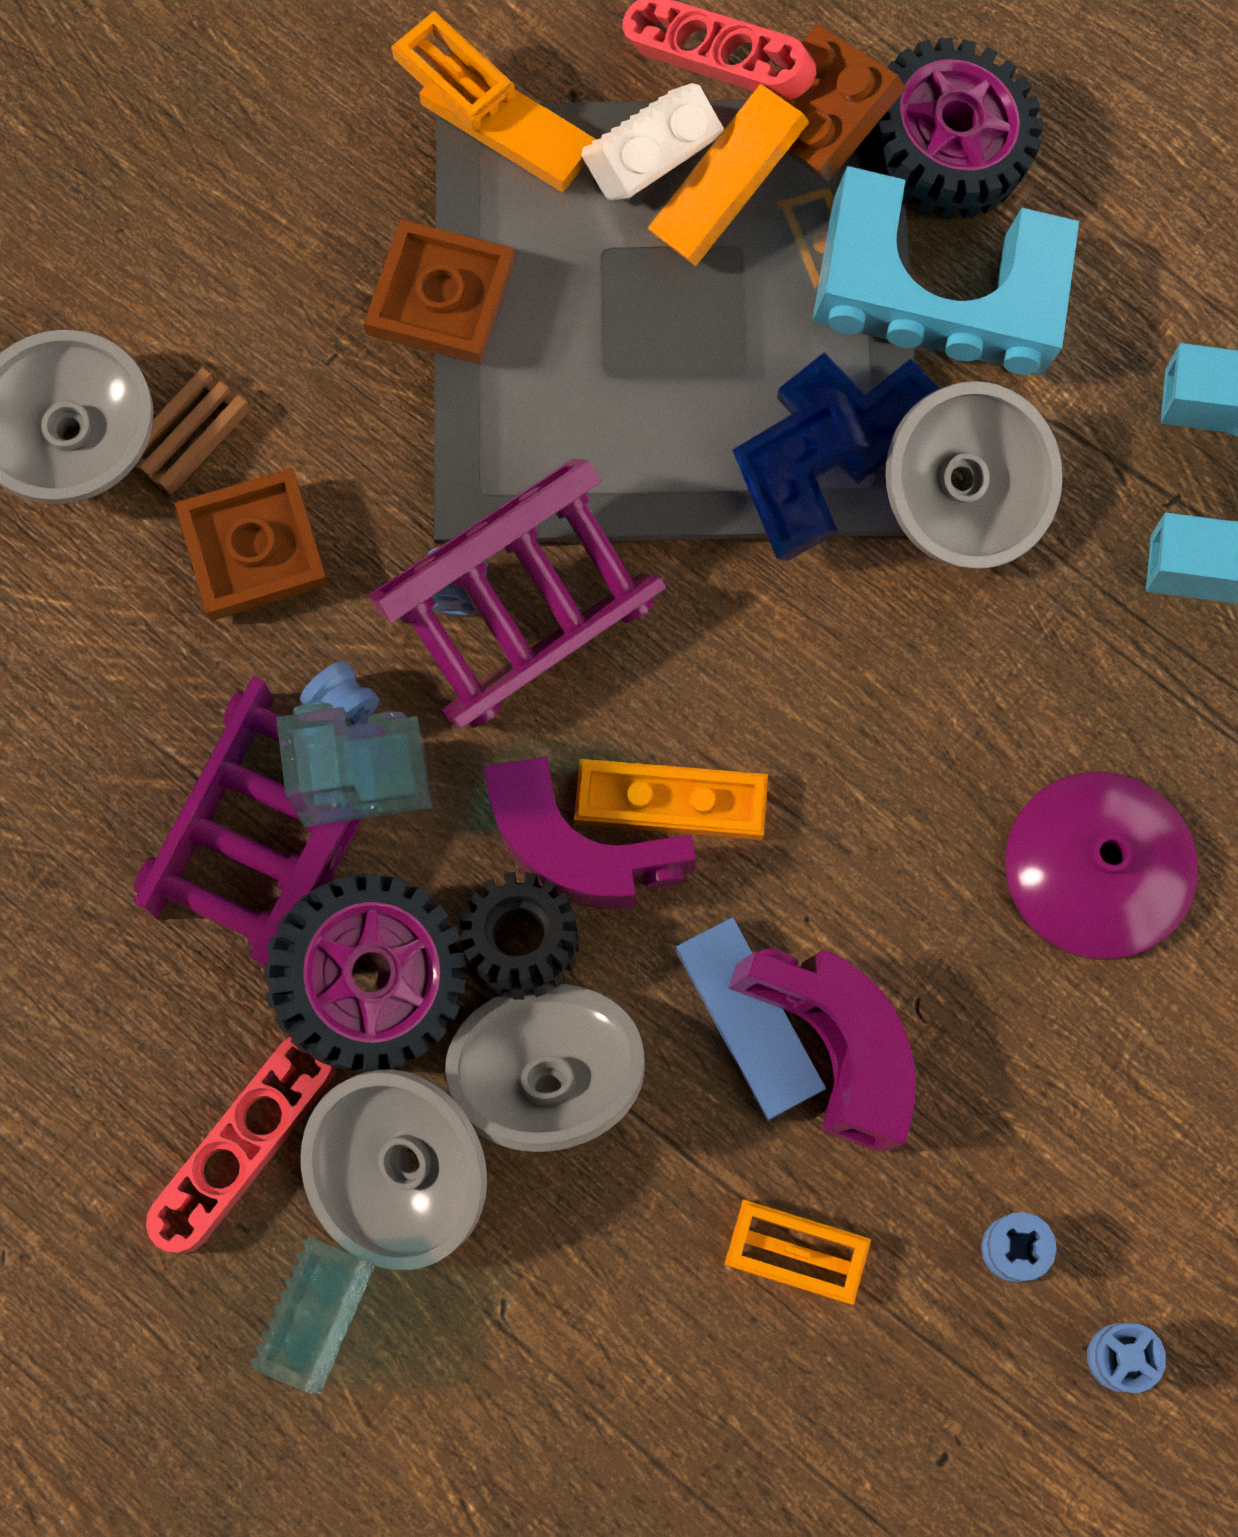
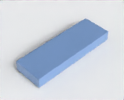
(753, 1030)

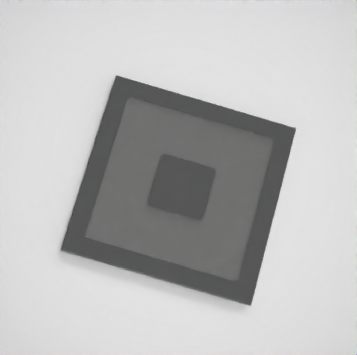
(636, 353)

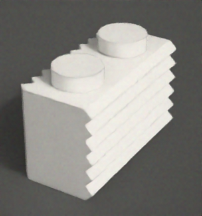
(652, 142)

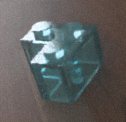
(350, 770)

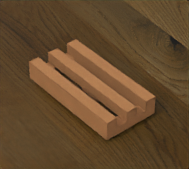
(204, 445)

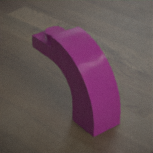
(549, 847)
(863, 1033)

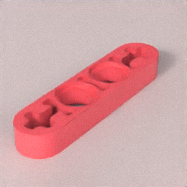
(721, 39)
(251, 1150)

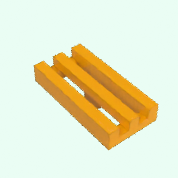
(466, 112)
(742, 1235)

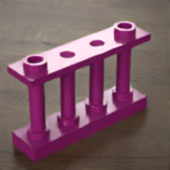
(462, 564)
(296, 875)

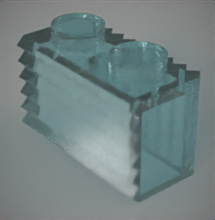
(313, 1316)

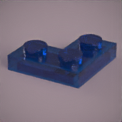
(876, 412)
(783, 470)

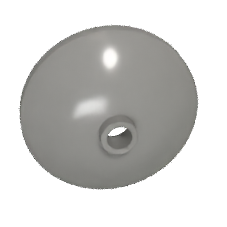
(62, 384)
(1006, 468)
(552, 1042)
(369, 1187)

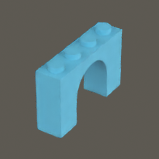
(872, 294)
(1188, 552)

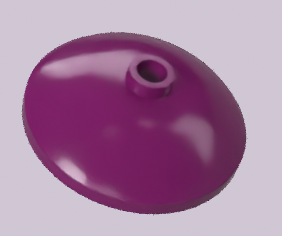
(1079, 898)

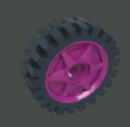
(990, 137)
(315, 985)

